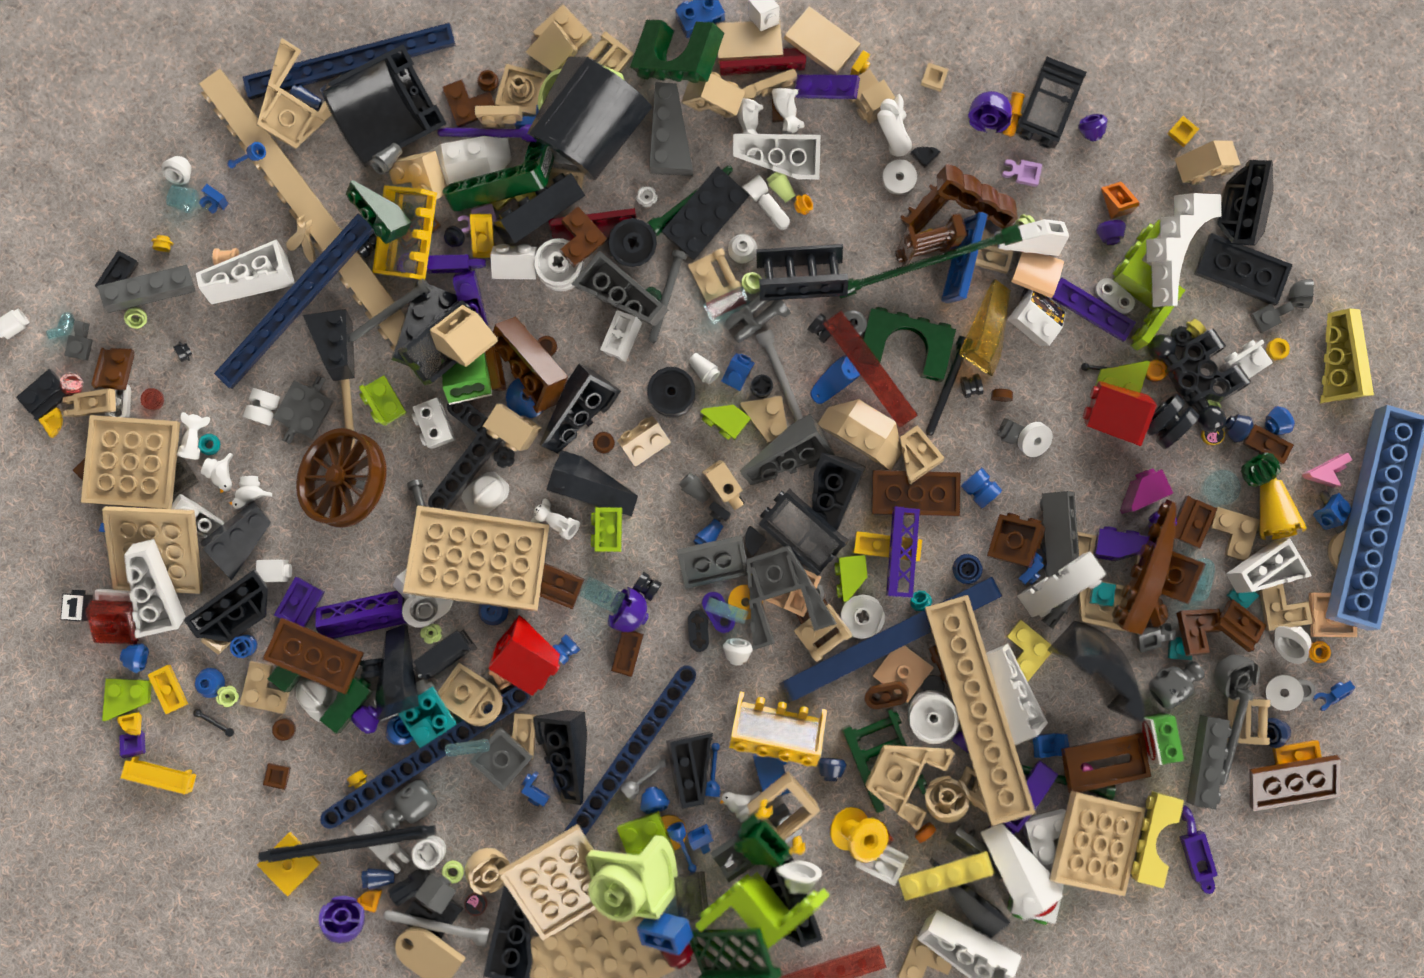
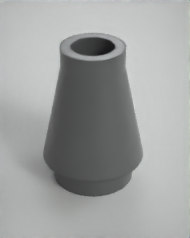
(385, 159)
(694, 487)

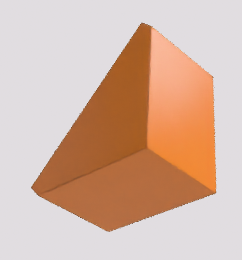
(1119, 200)

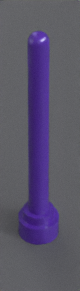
(478, 132)

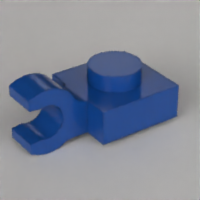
(1338, 692)

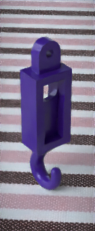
(452, 264)
(1195, 850)

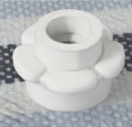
(642, 192)

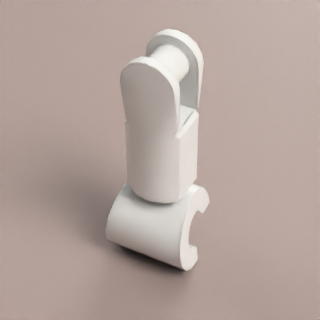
(757, 190)

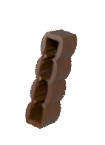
(975, 196)

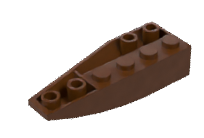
(1149, 573)

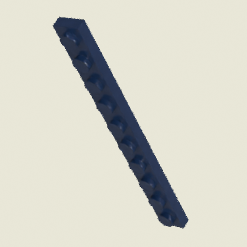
(341, 62)
(294, 301)

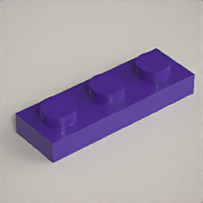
(827, 86)

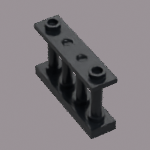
(803, 286)

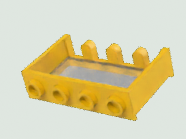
(408, 254)
(777, 732)

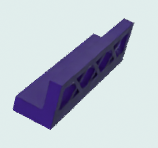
(895, 552)
(360, 619)

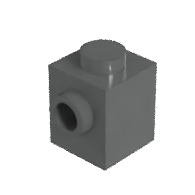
(436, 892)

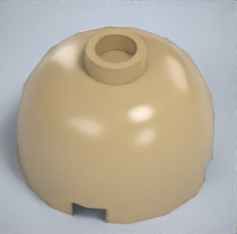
(947, 799)
(483, 869)

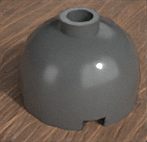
(1235, 674)

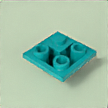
(427, 719)

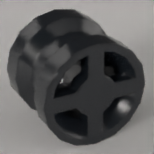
(971, 385)
(370, 668)

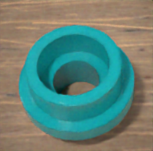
(202, 444)
(920, 600)

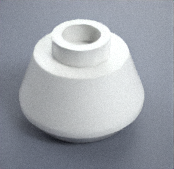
(177, 170)
(742, 252)
(737, 650)

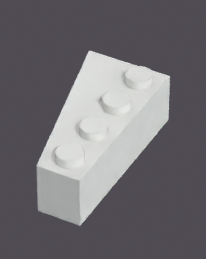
(247, 274)
(151, 592)
(1016, 696)

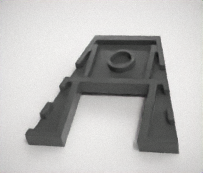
(776, 575)

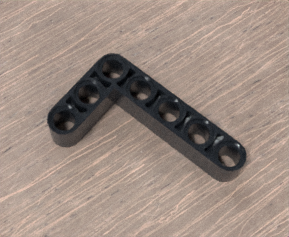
(467, 457)

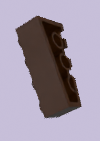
(530, 363)

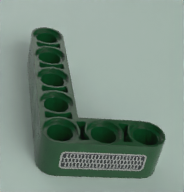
(505, 183)

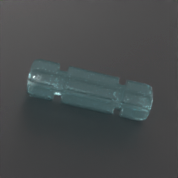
(467, 747)

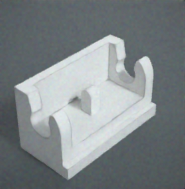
(621, 335)

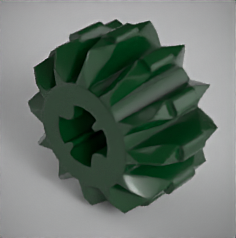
(1260, 469)

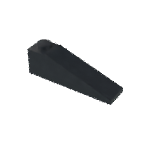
(585, 482)
(834, 487)
(396, 679)
(565, 744)
(511, 942)

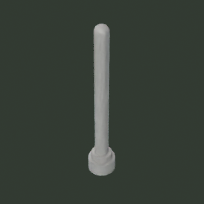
(767, 339)
(479, 936)

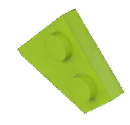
(1125, 376)
(124, 696)

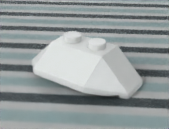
(472, 157)

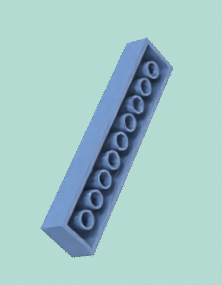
(1377, 518)

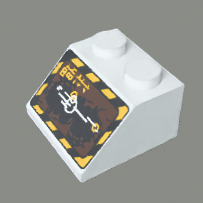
(1038, 318)

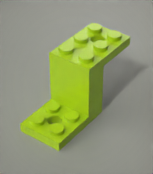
(1136, 279)
(762, 908)

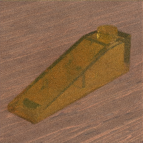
(986, 335)

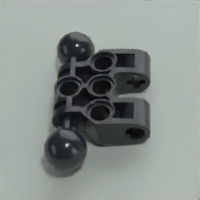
(1206, 346)

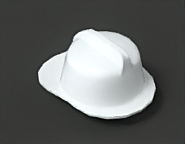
(485, 493)
(424, 610)
(1292, 644)
(314, 697)
(800, 876)

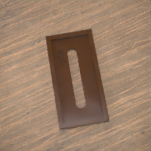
(1134, 769)

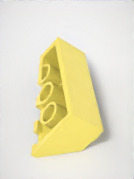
(1346, 358)

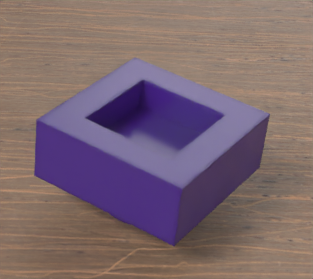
(132, 745)

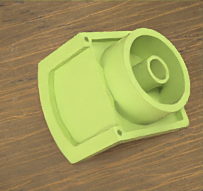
(632, 883)

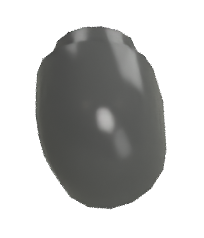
(1302, 293)
(1009, 431)

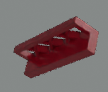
(791, 59)
(603, 220)

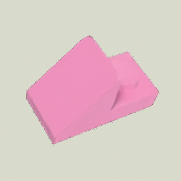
(1326, 472)

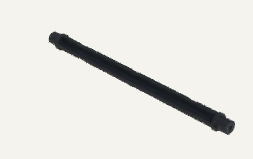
(347, 843)

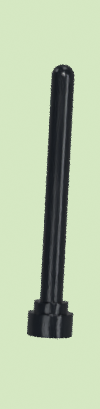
(946, 388)

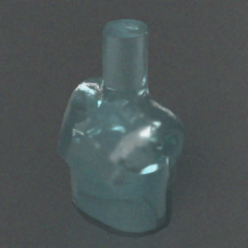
(184, 199)

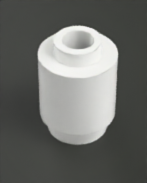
(12, 323)

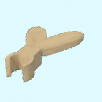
(303, 238)

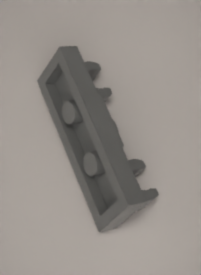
(969, 845)

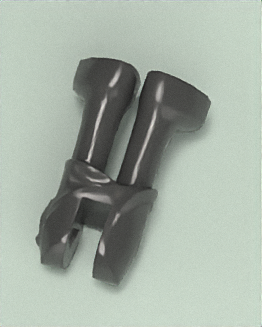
(753, 324)

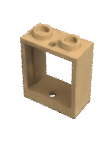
(800, 817)

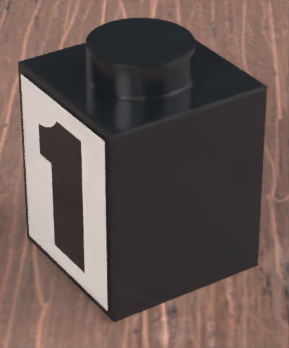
(74, 605)

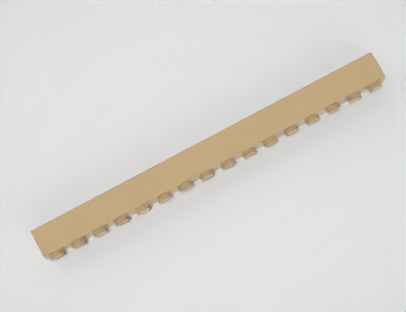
(301, 198)

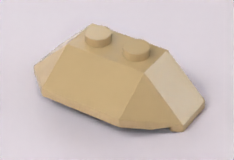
(864, 431)

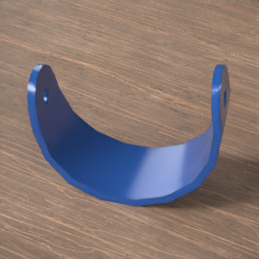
(834, 380)

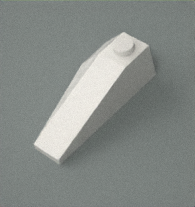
(787, 154)
(1022, 872)

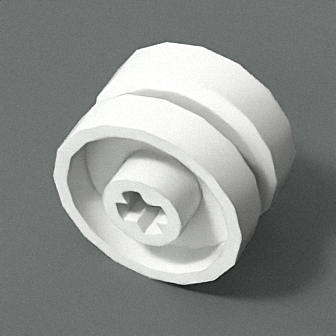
(546, 266)
(928, 729)

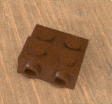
(1016, 539)

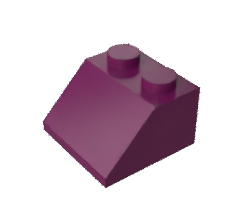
(1145, 489)

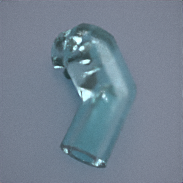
(63, 328)

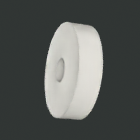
(901, 167)
(1035, 439)
(1288, 702)

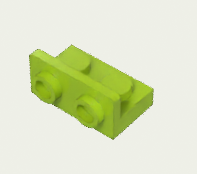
(382, 401)
(607, 529)

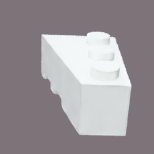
(1268, 567)

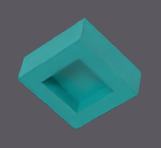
(1103, 594)
(1244, 599)
(1176, 650)

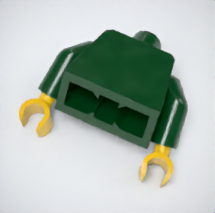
(762, 843)

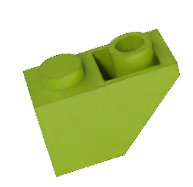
(727, 418)
(851, 573)

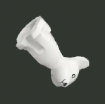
(785, 105)
(748, 115)
(190, 439)
(566, 527)

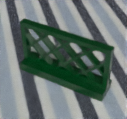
(736, 969)

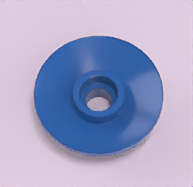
(516, 403)

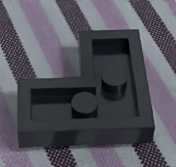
(118, 269)
(448, 916)

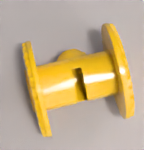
(861, 835)

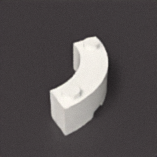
(1052, 591)

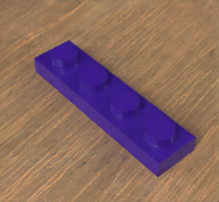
(1093, 310)

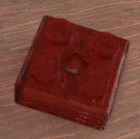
(111, 622)

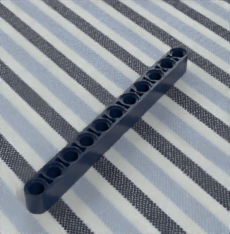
(877, 645)
(632, 758)
(418, 764)

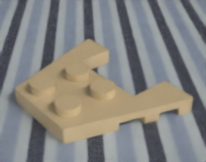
(897, 773)

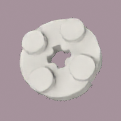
(873, 611)

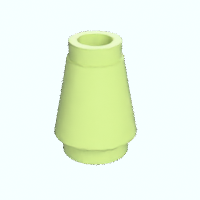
(781, 186)

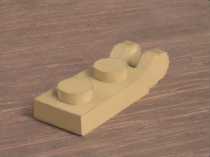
(765, 86)
(91, 403)

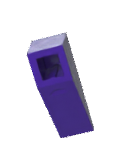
(469, 291)
(1118, 545)

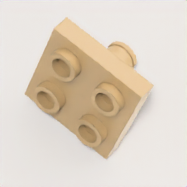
(520, 88)

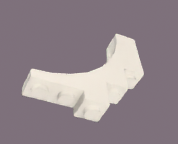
(1176, 233)

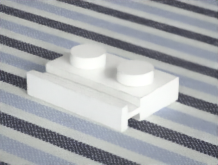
(887, 866)

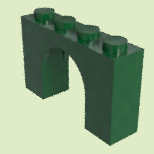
(692, 64)
(936, 338)
(342, 708)

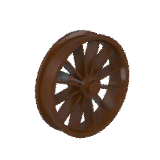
(341, 478)

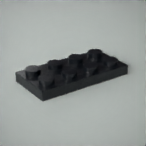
(705, 213)
(1243, 269)
(420, 314)

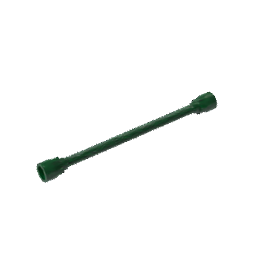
(1007, 236)

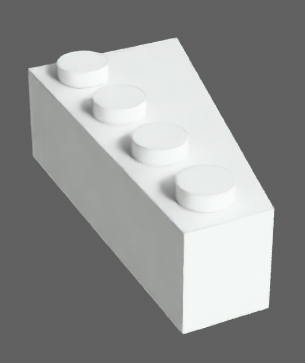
(967, 949)

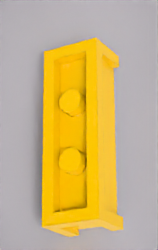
(879, 545)
(158, 776)

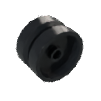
(643, 236)
(671, 405)
(1171, 422)

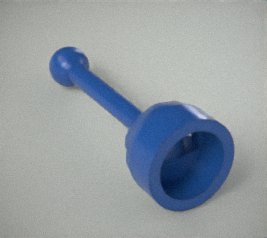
(251, 154)
(712, 786)
(677, 833)

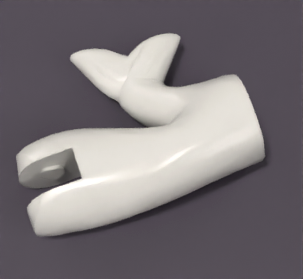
(891, 122)

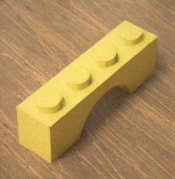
(1161, 812)
(946, 875)

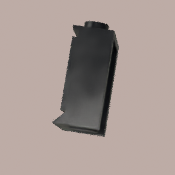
(443, 654)

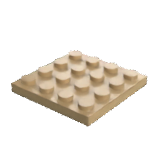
(130, 462)
(173, 534)
(1097, 844)
(552, 882)

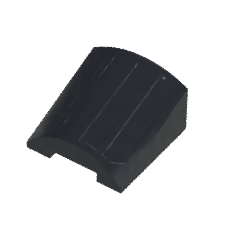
(381, 105)
(588, 115)
(1097, 653)

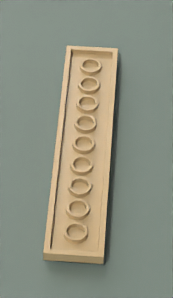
(979, 710)

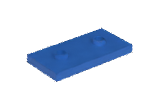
(962, 267)

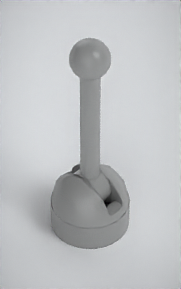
(631, 788)

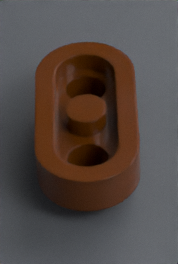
(888, 697)

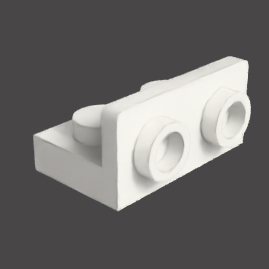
(1251, 359)

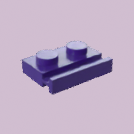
(299, 602)

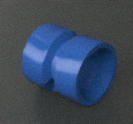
(981, 488)

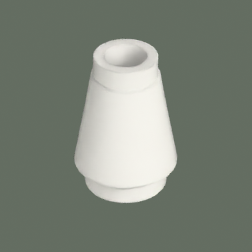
(705, 369)

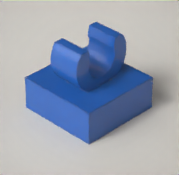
(214, 197)
(700, 838)

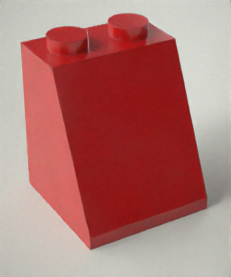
(1119, 412)
(524, 657)

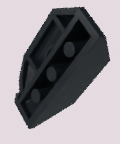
(1247, 203)
(231, 610)
(808, 930)

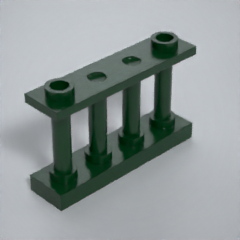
(861, 756)

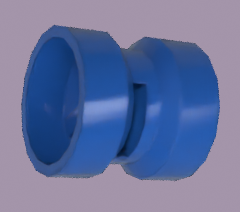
(248, 646)
(566, 648)

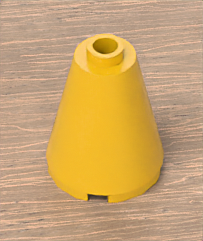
(1278, 512)

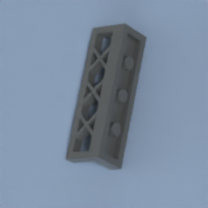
(726, 854)

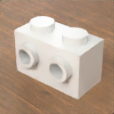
(513, 262)
(433, 423)

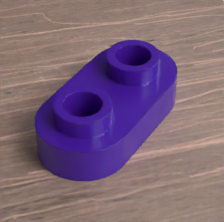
(715, 619)

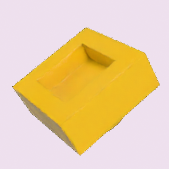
(861, 64)
(1183, 131)

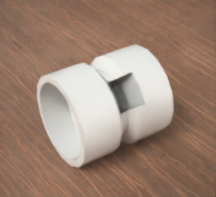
(261, 406)
(429, 852)

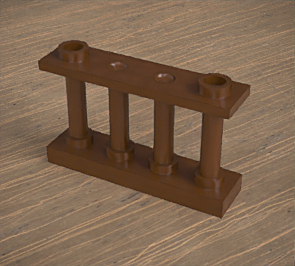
(938, 239)

